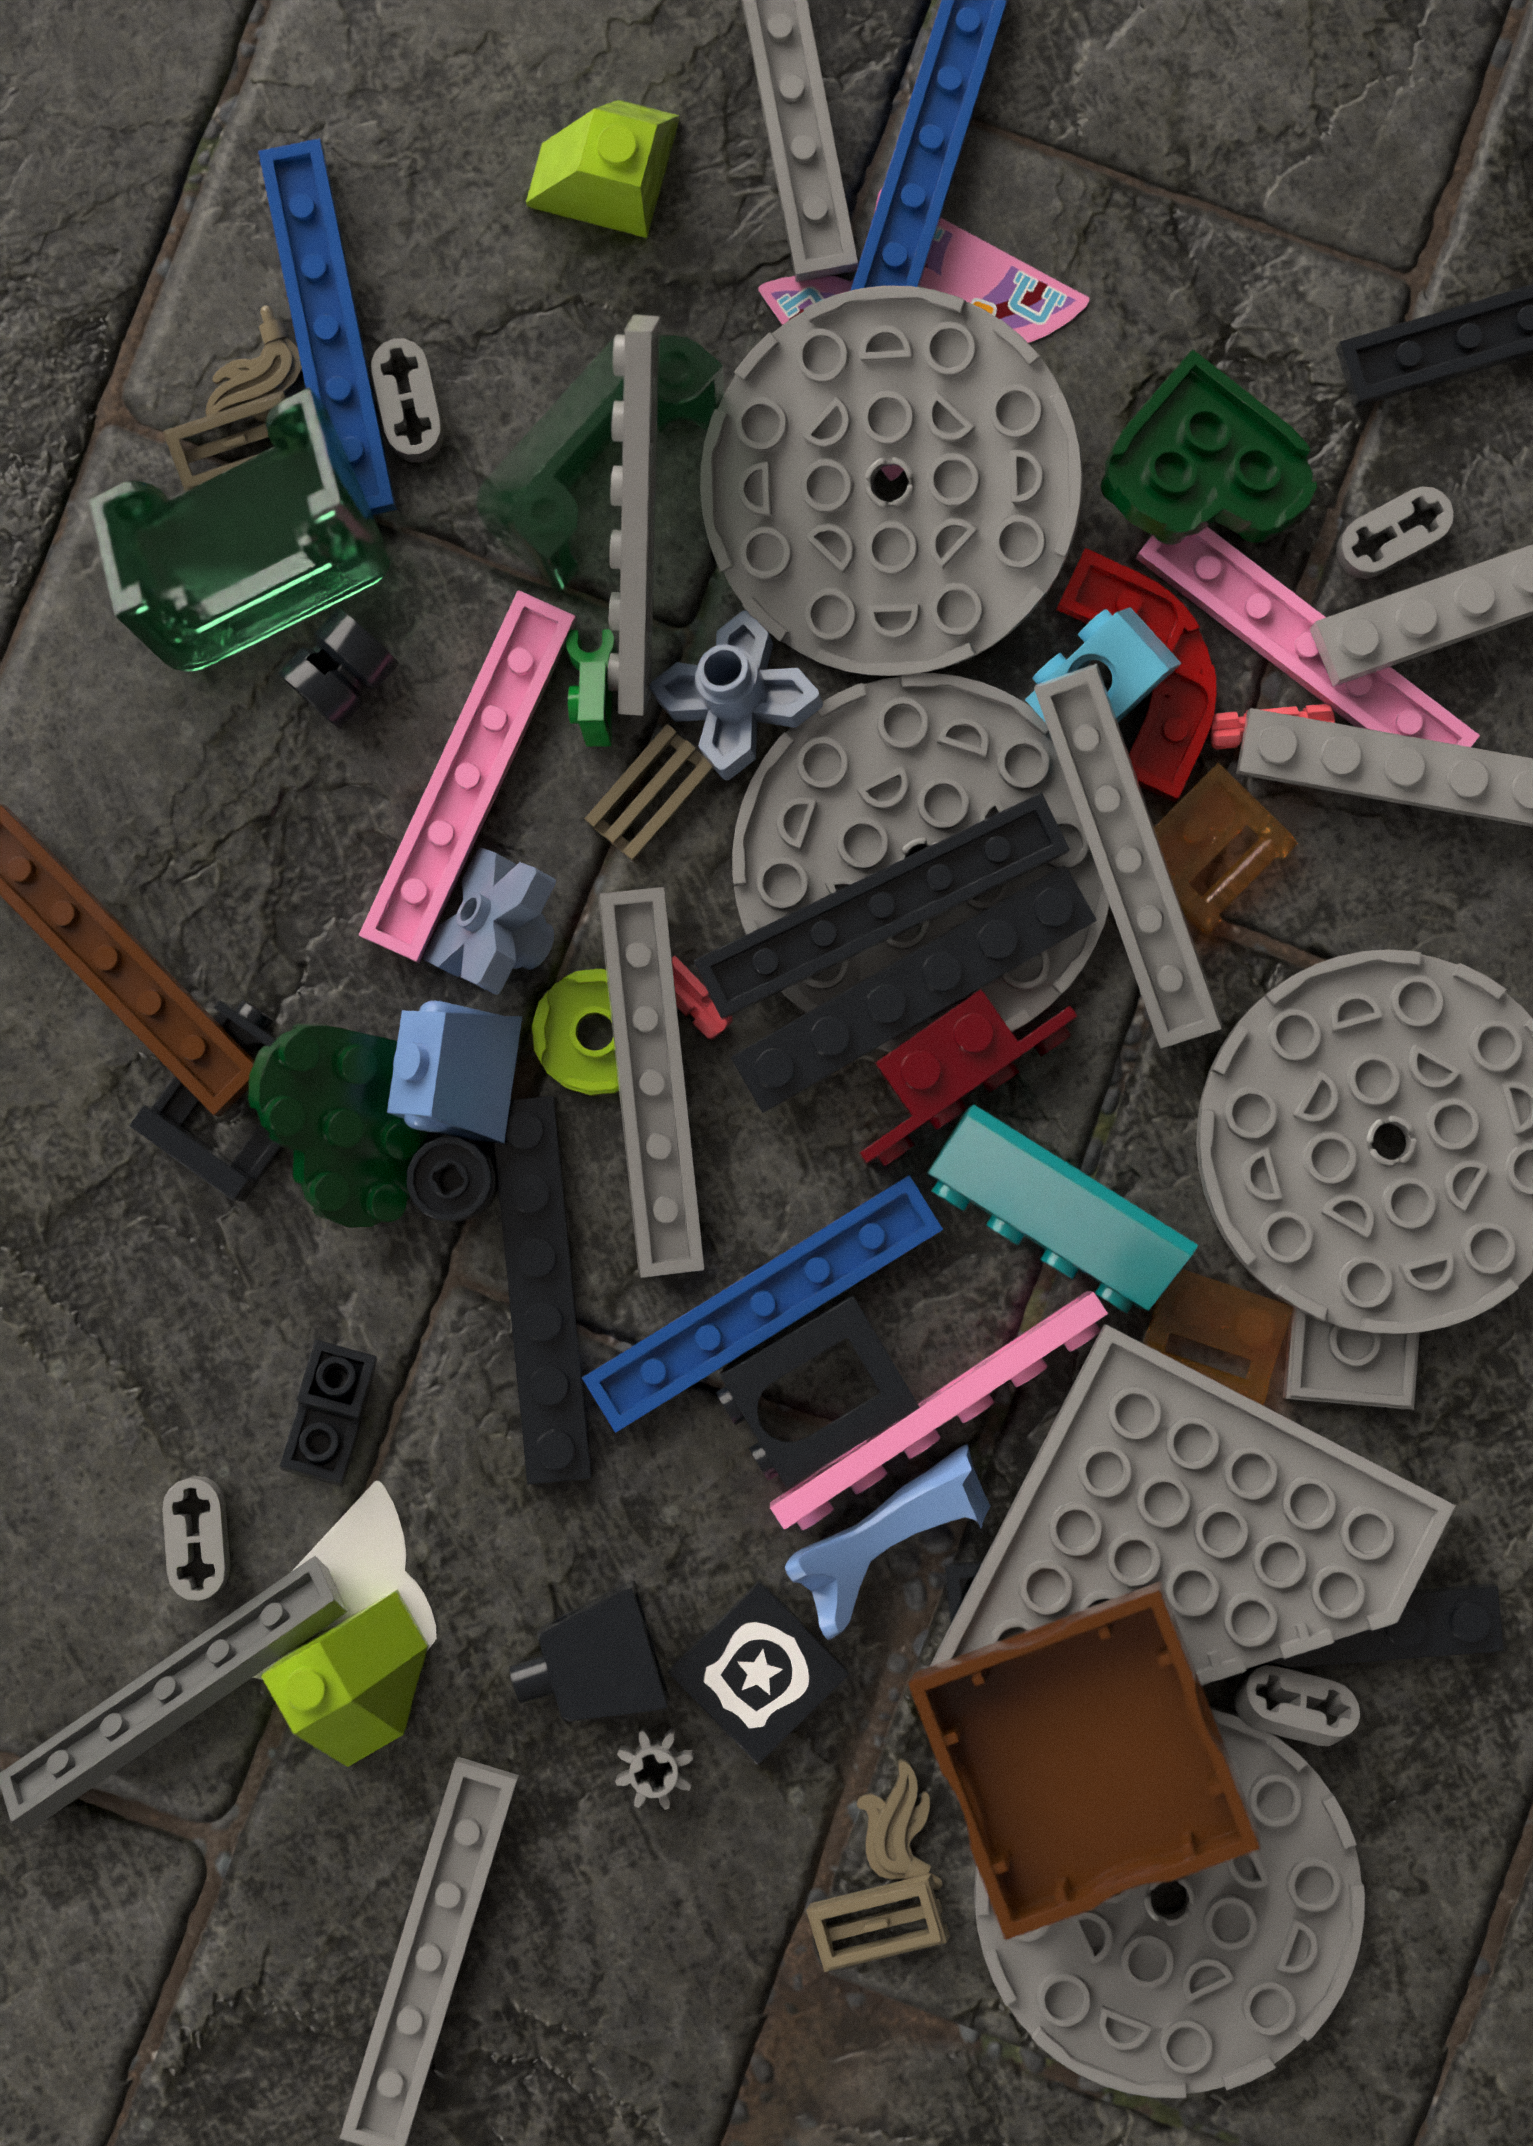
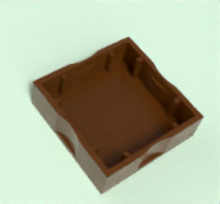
(1084, 1760)

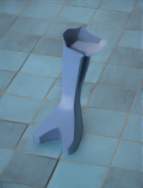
(839, 1562)

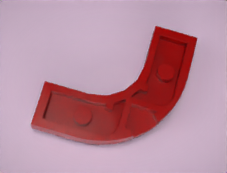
(1181, 705)

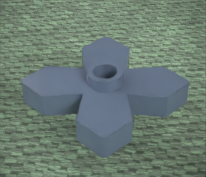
(734, 693)
(496, 923)

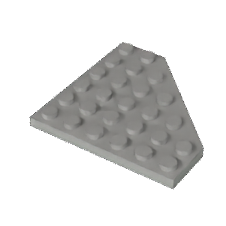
(1238, 1511)

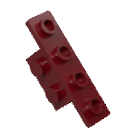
(951, 1059)

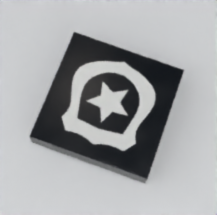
(758, 1672)

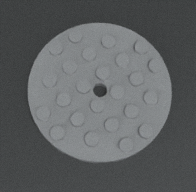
(873, 386)
(896, 773)
(1294, 1128)
(1224, 1980)

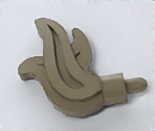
(255, 378)
(894, 1825)

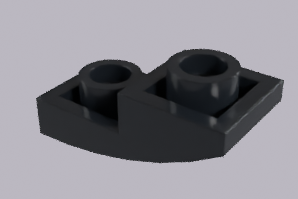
(328, 1413)

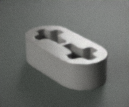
(421, 397)
(1387, 520)
(181, 1540)
(1298, 1696)

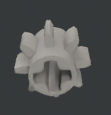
(663, 1752)

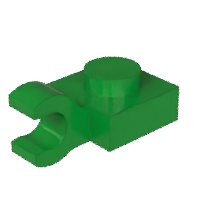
(591, 701)

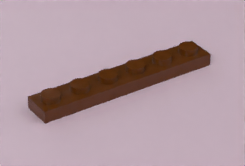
(120, 969)

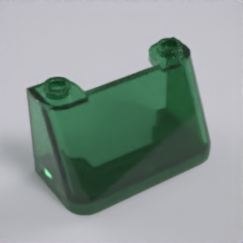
(528, 492)
(243, 548)

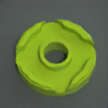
(557, 1036)

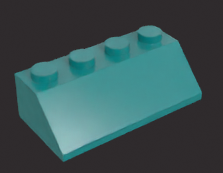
(1059, 1210)

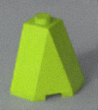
(606, 167)
(352, 1682)

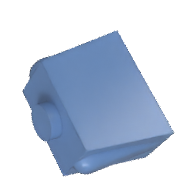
(455, 1071)

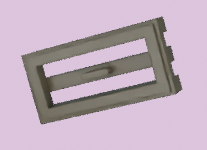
(183, 458)
(684, 752)
(928, 1909)

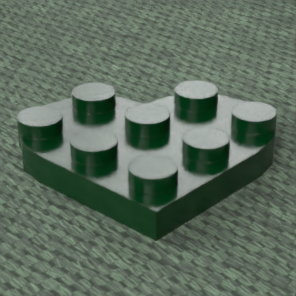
(1207, 456)
(329, 1102)

